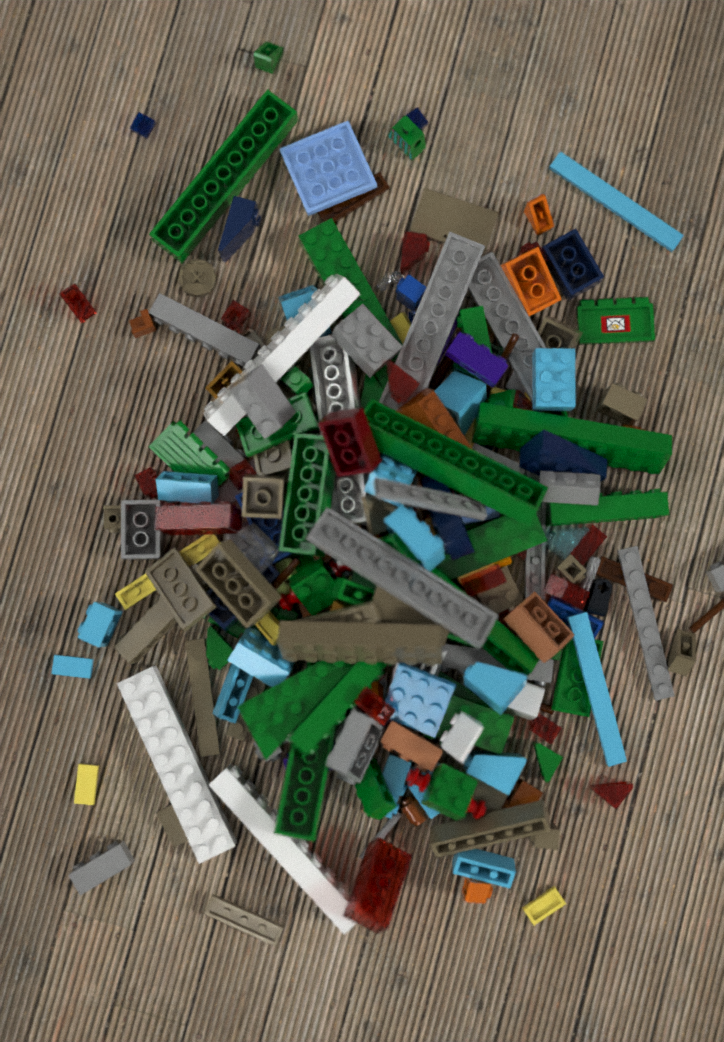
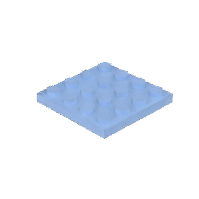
(328, 168)

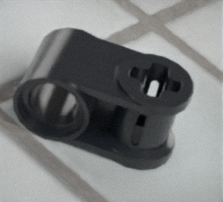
(599, 599)

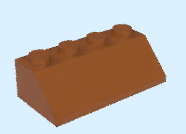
(431, 412)

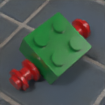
(313, 586)
(448, 791)

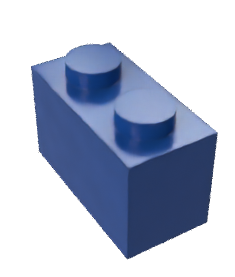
(410, 292)

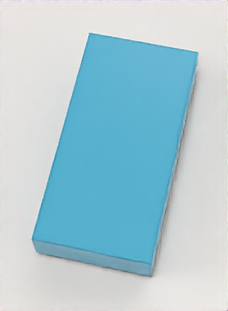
(72, 666)

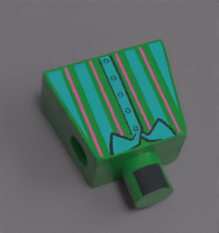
(406, 135)

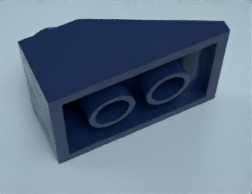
(239, 226)

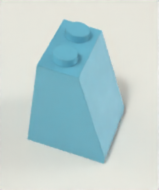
(293, 301)
(462, 398)
(494, 685)
(495, 769)

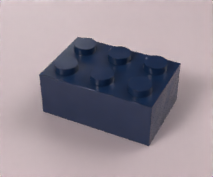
(572, 264)

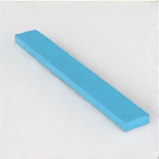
(616, 201)
(597, 689)

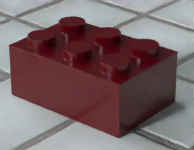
(350, 442)

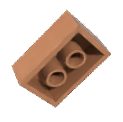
(539, 627)
(411, 745)

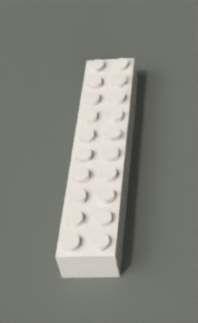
(286, 346)
(337, 391)
(177, 764)
(288, 851)

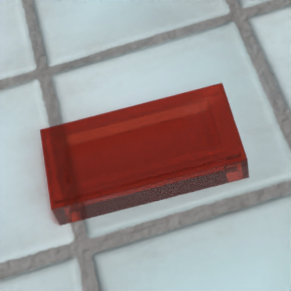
(588, 545)

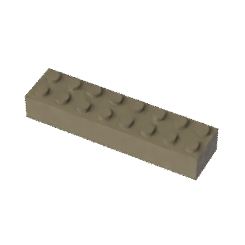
(360, 642)

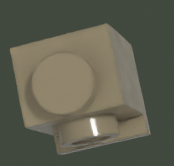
(109, 511)
(579, 570)

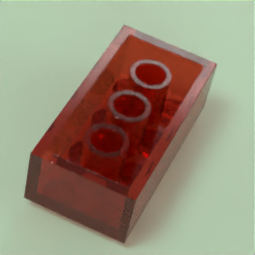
(198, 519)
(377, 886)

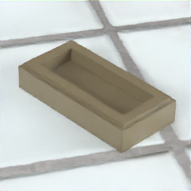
(172, 825)

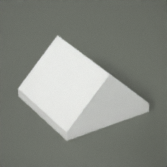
(527, 702)

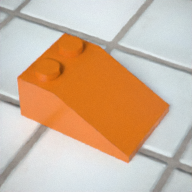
(531, 281)

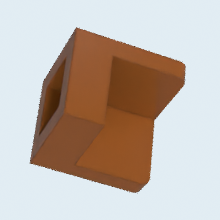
(142, 325)

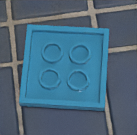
(419, 698)

